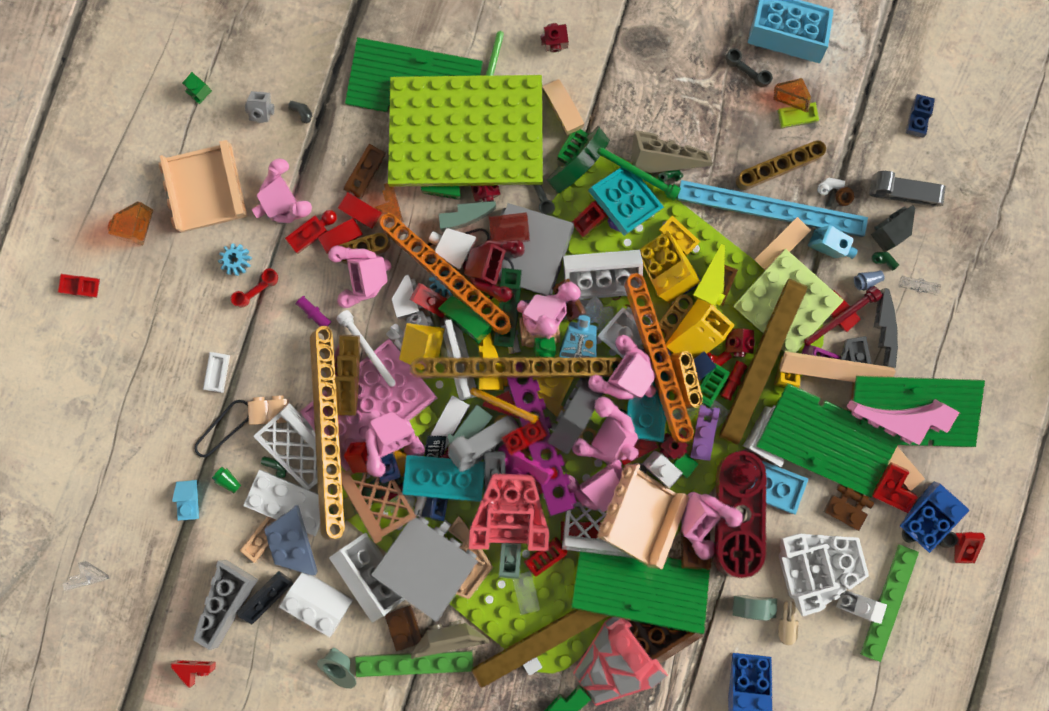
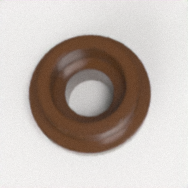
(848, 200)

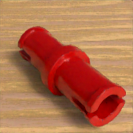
(733, 380)

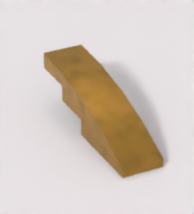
(348, 374)

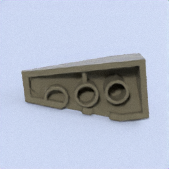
(658, 155)

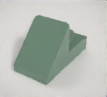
(510, 560)

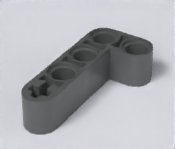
(887, 186)

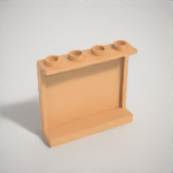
(203, 187)
(642, 517)

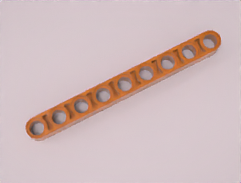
(441, 265)
(658, 348)

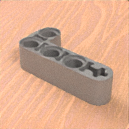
(471, 451)

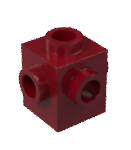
(555, 37)
(485, 193)
(740, 342)
(666, 449)

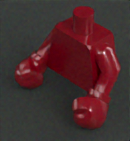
(485, 265)

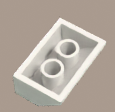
(316, 603)

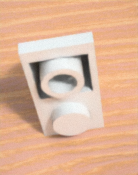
(401, 302)
(862, 606)

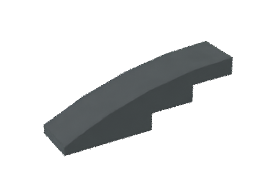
(886, 321)

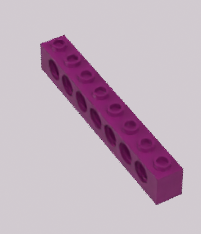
(554, 504)

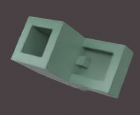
(754, 607)

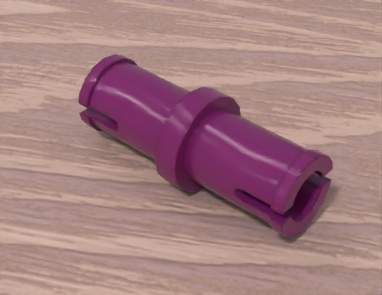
(312, 312)

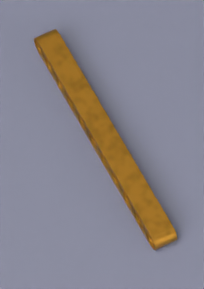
(509, 367)
(322, 440)

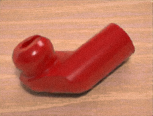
(721, 359)

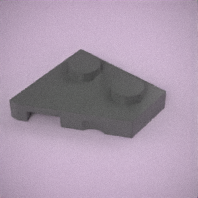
(856, 350)

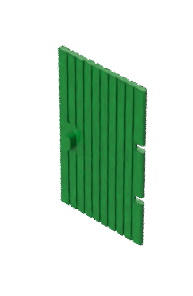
(379, 61)
(914, 392)
(828, 440)
(642, 594)

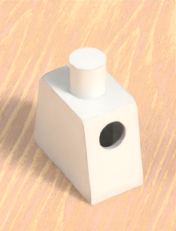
(453, 246)
(662, 469)

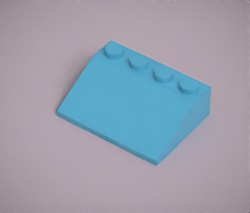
(792, 28)

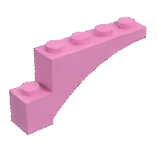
(908, 423)

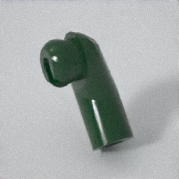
(273, 463)

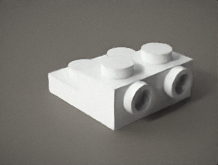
(621, 324)

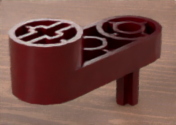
(732, 478)

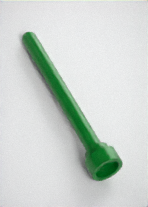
(670, 191)

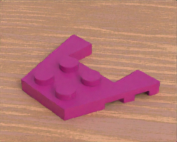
(519, 465)

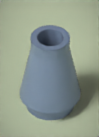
(865, 280)

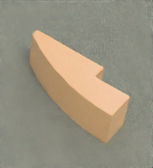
(563, 107)
(785, 240)

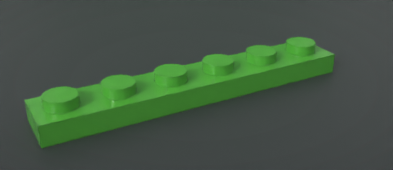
(892, 596)
(403, 664)

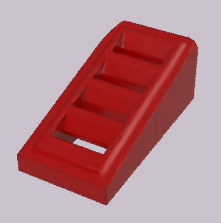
(556, 557)

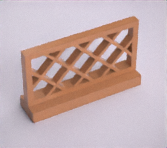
(364, 511)

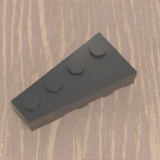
(576, 416)

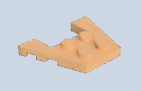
(481, 570)

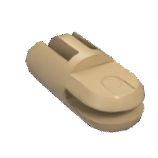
(788, 627)

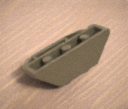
(448, 639)

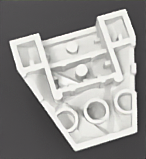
(820, 568)

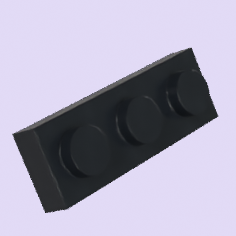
(265, 598)

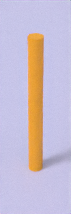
(504, 405)

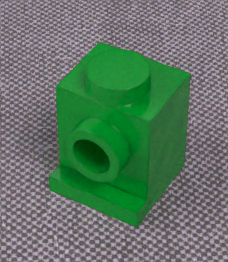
(196, 88)
(544, 348)

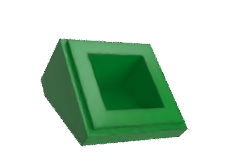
(685, 465)

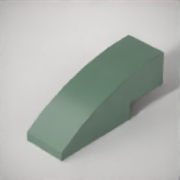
(466, 215)

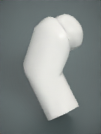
(828, 184)

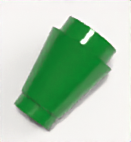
(225, 479)

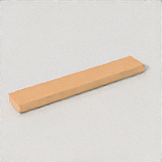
(830, 367)

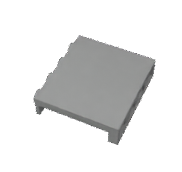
(542, 253)
(425, 567)

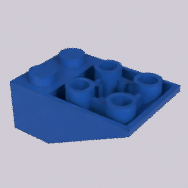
(933, 516)
(750, 683)

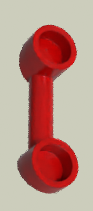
(269, 278)

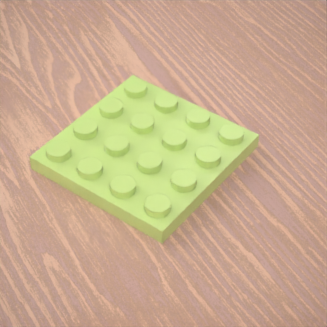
(761, 298)

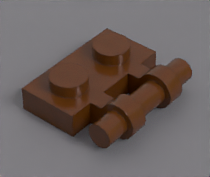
(845, 512)

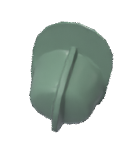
(337, 667)

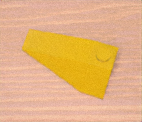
(488, 350)

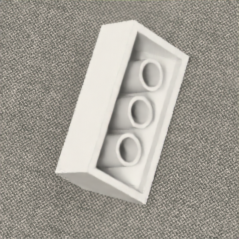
(603, 272)
(356, 565)

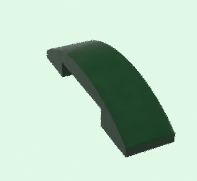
(580, 162)
(512, 279)

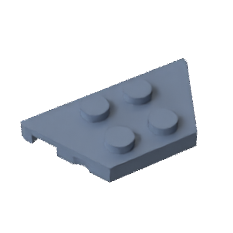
(290, 543)

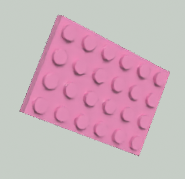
(404, 399)

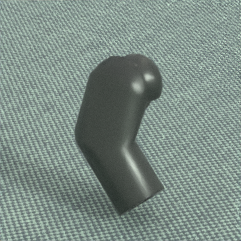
(303, 110)

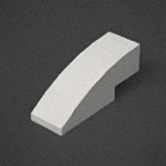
(450, 418)

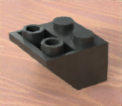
(895, 228)

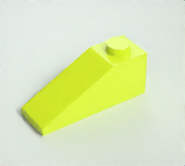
(712, 284)

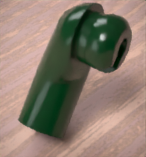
(667, 175)
(885, 258)

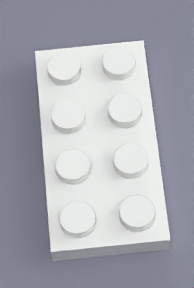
(277, 496)

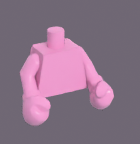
(277, 198)
(365, 271)
(546, 312)
(632, 375)
(387, 435)
(614, 438)
(599, 489)
(700, 516)

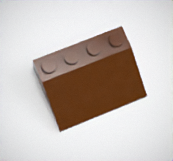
(661, 641)

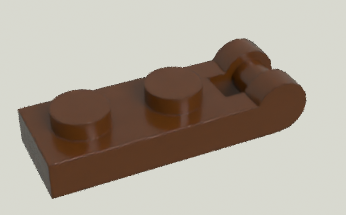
(365, 170)

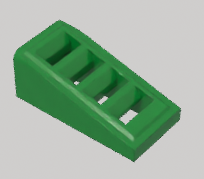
(564, 158)
(442, 191)
(718, 375)

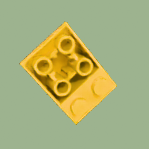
(668, 267)
(700, 330)

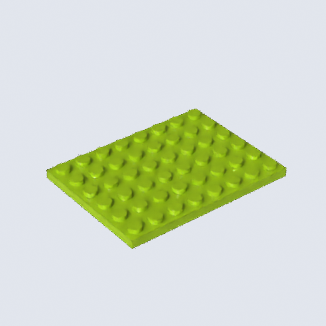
(465, 131)

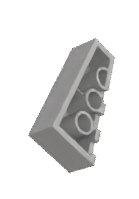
(226, 597)

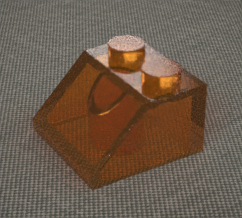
(131, 223)

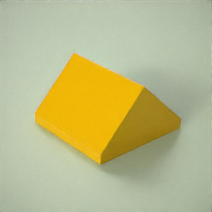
(420, 342)

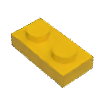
(682, 236)

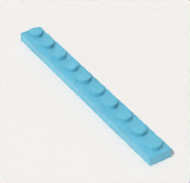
(771, 208)

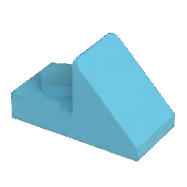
(187, 500)

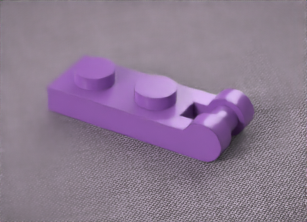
(704, 433)

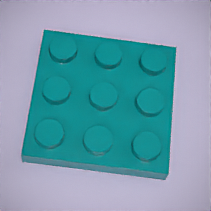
(625, 200)

